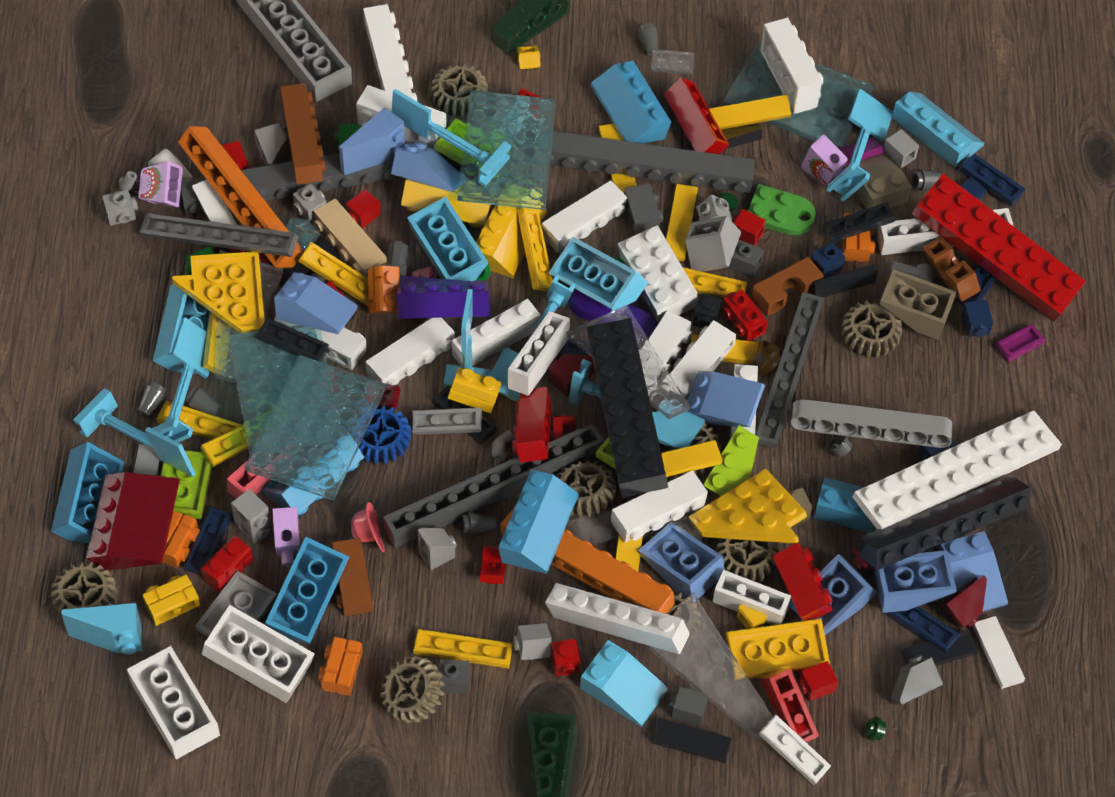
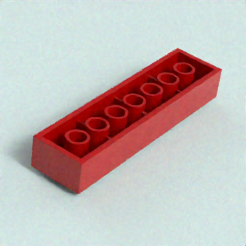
(998, 247)

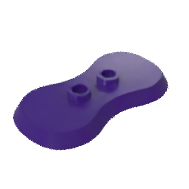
(591, 309)

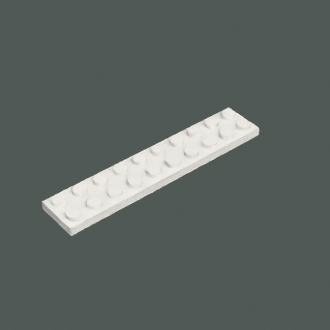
(957, 470)

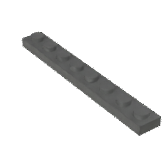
(219, 234)
(789, 370)

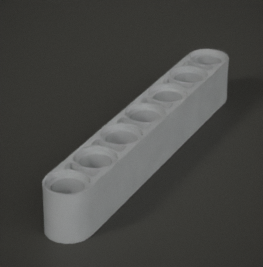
(871, 423)

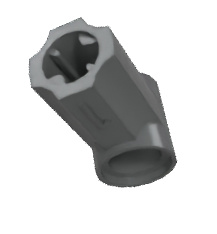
(398, 257)
(920, 271)

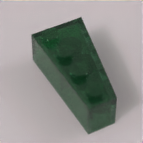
(526, 21)
(553, 751)

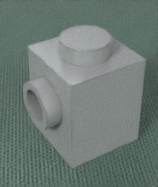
(900, 148)
(533, 641)

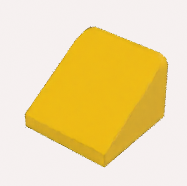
(528, 57)
(750, 617)

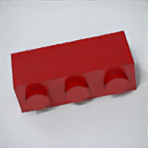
(803, 582)

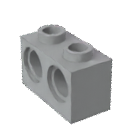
(251, 516)

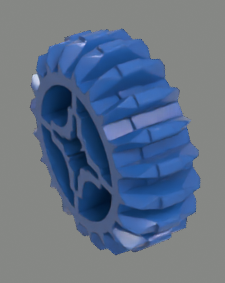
(392, 439)

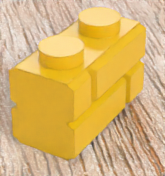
(474, 389)
(170, 599)

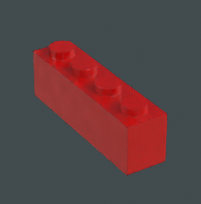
(695, 117)
(532, 425)

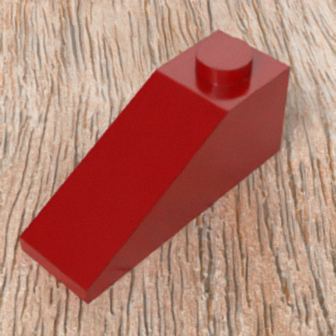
(789, 703)

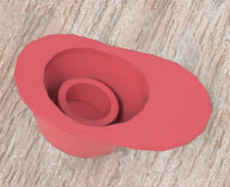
(367, 526)

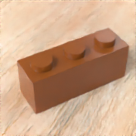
(353, 583)

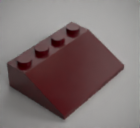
(132, 520)

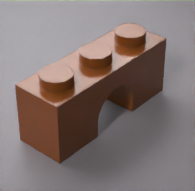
(955, 275)
(770, 292)

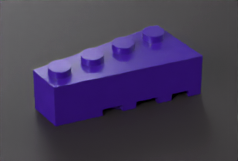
(440, 297)

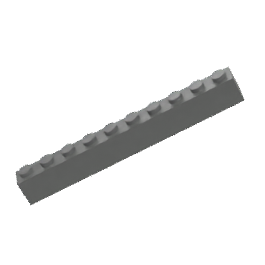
(652, 162)
(280, 180)
(488, 487)

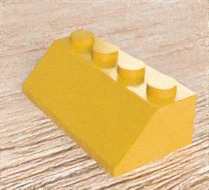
(420, 195)
(502, 240)

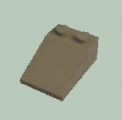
(885, 183)
(918, 303)

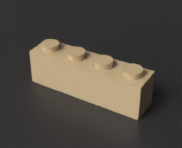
(348, 237)

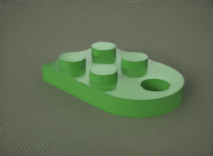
(782, 210)

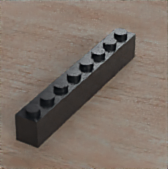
(944, 522)

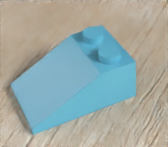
(109, 627)
(622, 683)

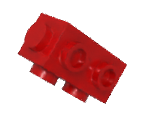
(744, 315)

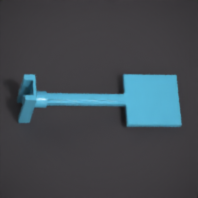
(418, 119)
(872, 119)
(557, 296)
(466, 345)
(189, 350)
(100, 411)
(672, 432)

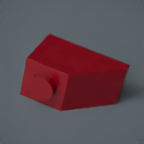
(562, 369)
(967, 602)

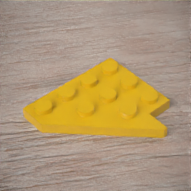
(227, 287)
(751, 511)

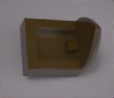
(767, 357)

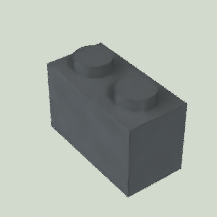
(642, 208)

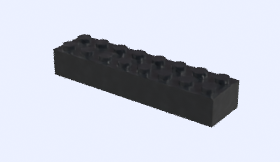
(627, 408)

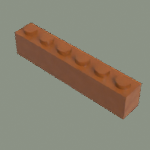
(303, 133)

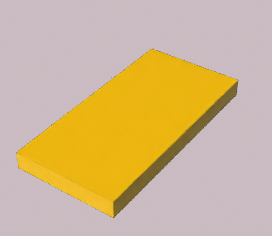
(779, 646)

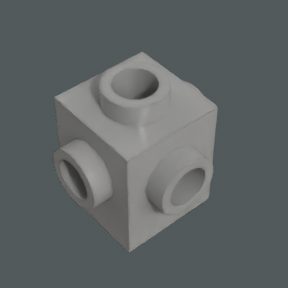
(307, 200)
(120, 207)
(712, 208)

